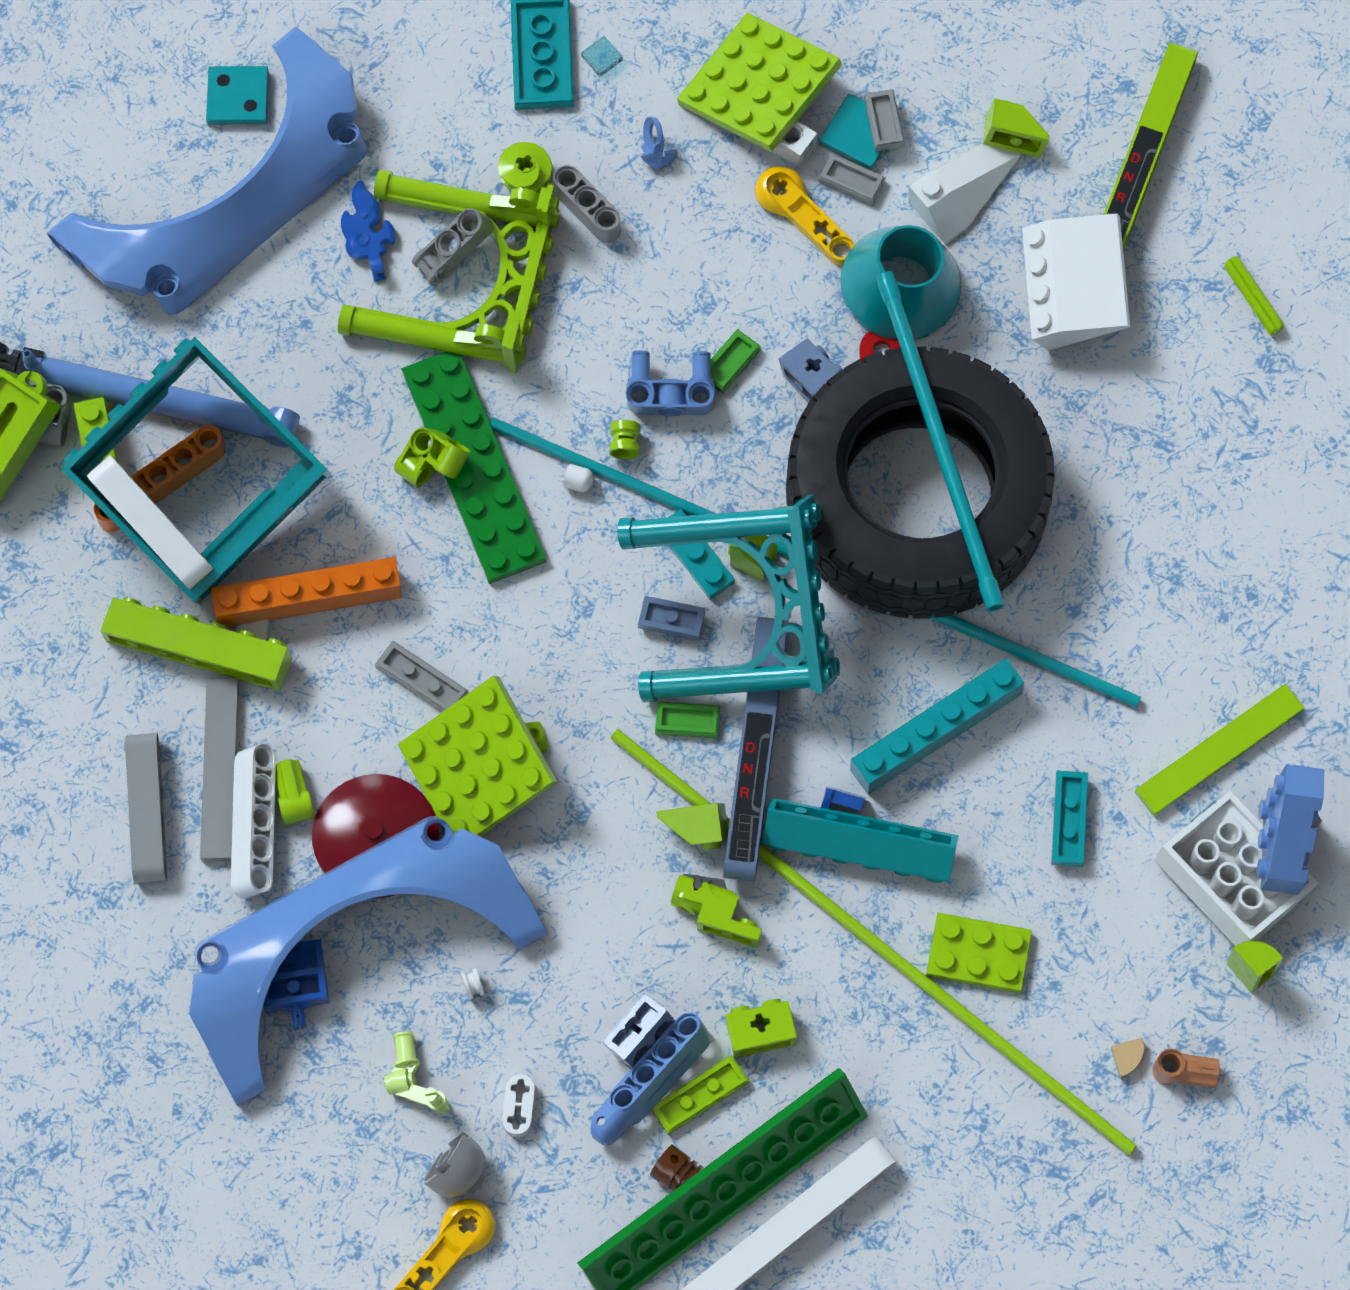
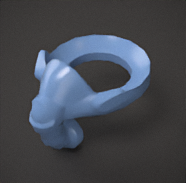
(653, 151)

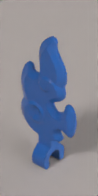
(359, 234)

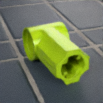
(294, 798)

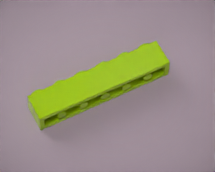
(196, 643)

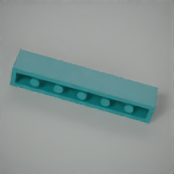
(937, 726)
(860, 840)

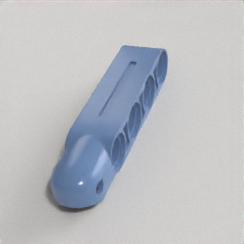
(661, 1065)

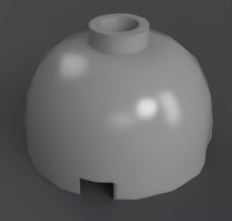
(457, 1168)

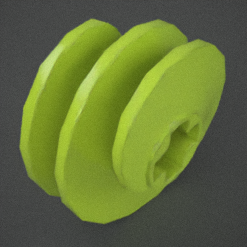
(525, 167)

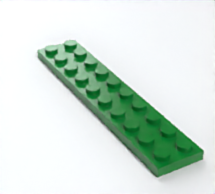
(725, 1186)

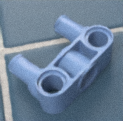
(670, 396)

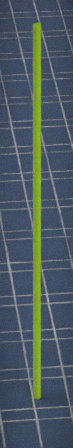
(891, 956)

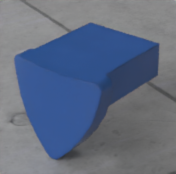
(842, 798)

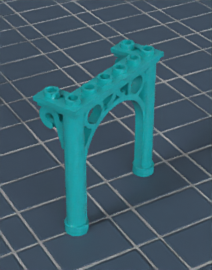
(819, 668)

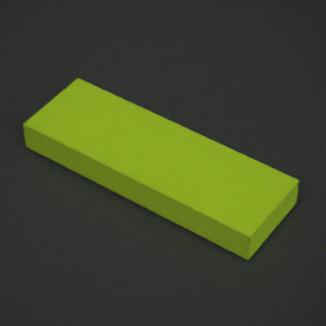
(700, 1095)

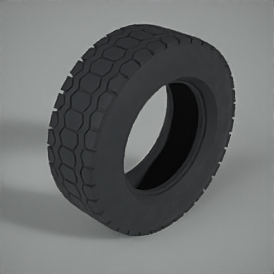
(977, 409)

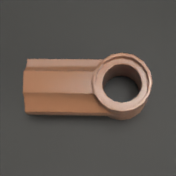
(1189, 1069)

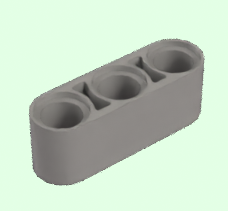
(584, 191)

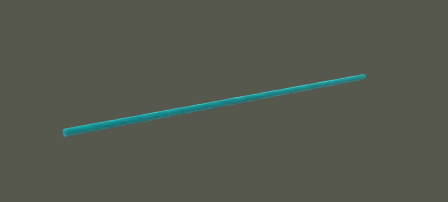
(693, 509)

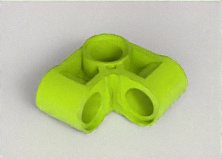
(419, 461)

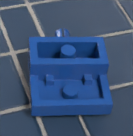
(299, 982)

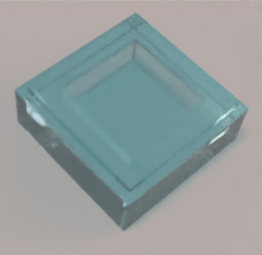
(602, 56)

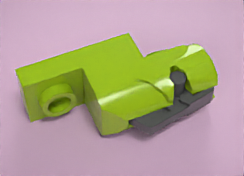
(715, 908)

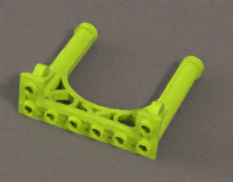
(488, 342)

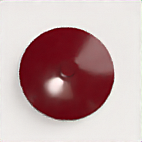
(365, 814)

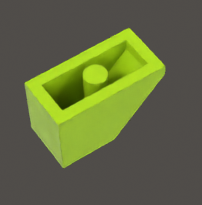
(1014, 129)
(698, 824)

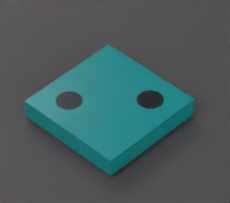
(237, 95)

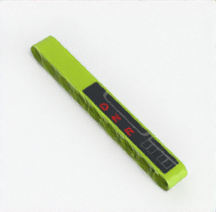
(1150, 136)

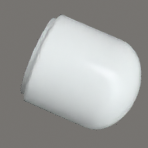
(578, 478)

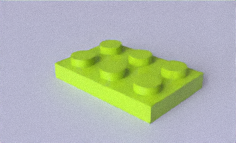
(978, 953)

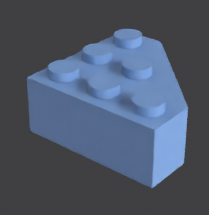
(1288, 829)

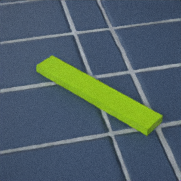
(1219, 750)

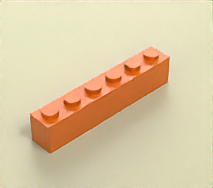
(306, 592)

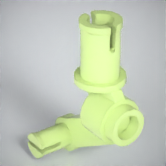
(402, 1078)

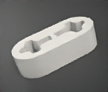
(511, 1105)

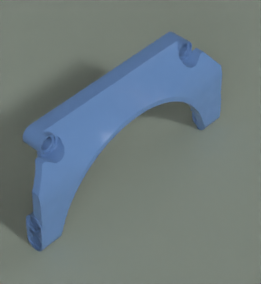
(195, 250)
(233, 988)

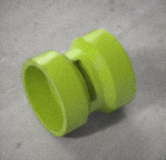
(624, 439)

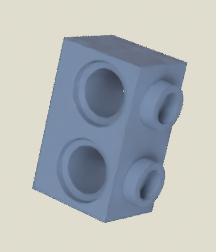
(638, 1031)

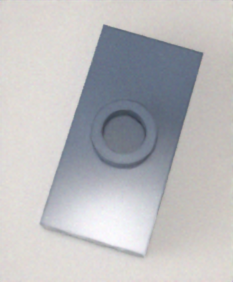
(671, 618)

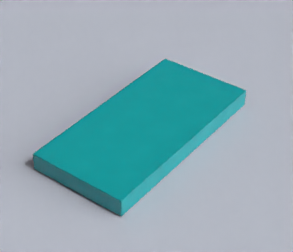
(542, 54)

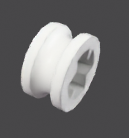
(472, 983)

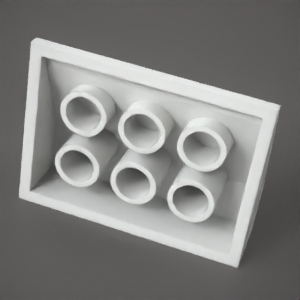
(1075, 279)
(1217, 869)

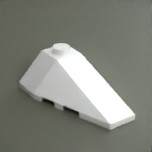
(959, 189)

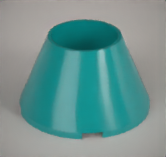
(925, 304)

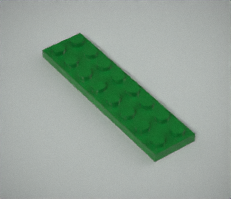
(484, 484)

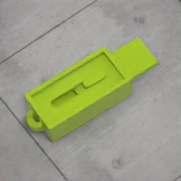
(23, 421)

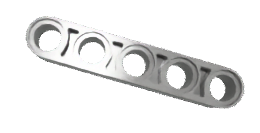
(146, 808)

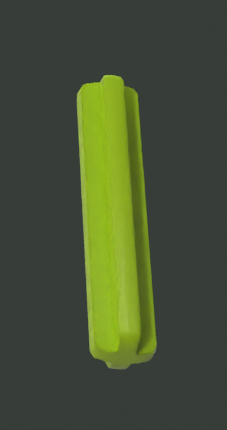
(1254, 295)

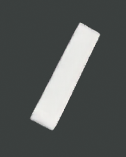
(149, 522)
(253, 821)

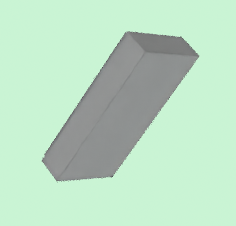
(884, 120)
(852, 179)

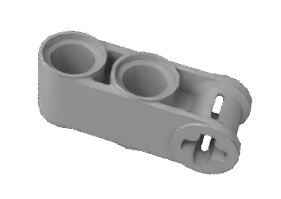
(436, 257)

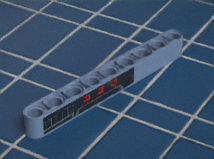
(753, 768)

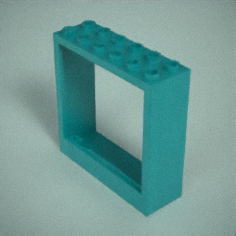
(253, 523)

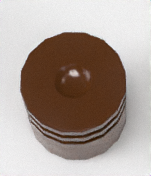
(674, 1168)

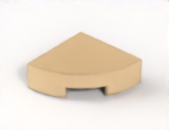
(1128, 1056)

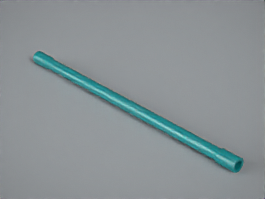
(987, 583)

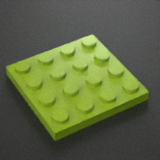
(759, 82)
(478, 760)

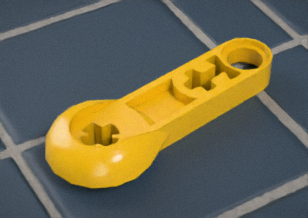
(800, 209)
(452, 1243)

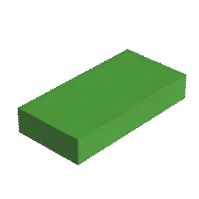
(732, 359)
(687, 720)

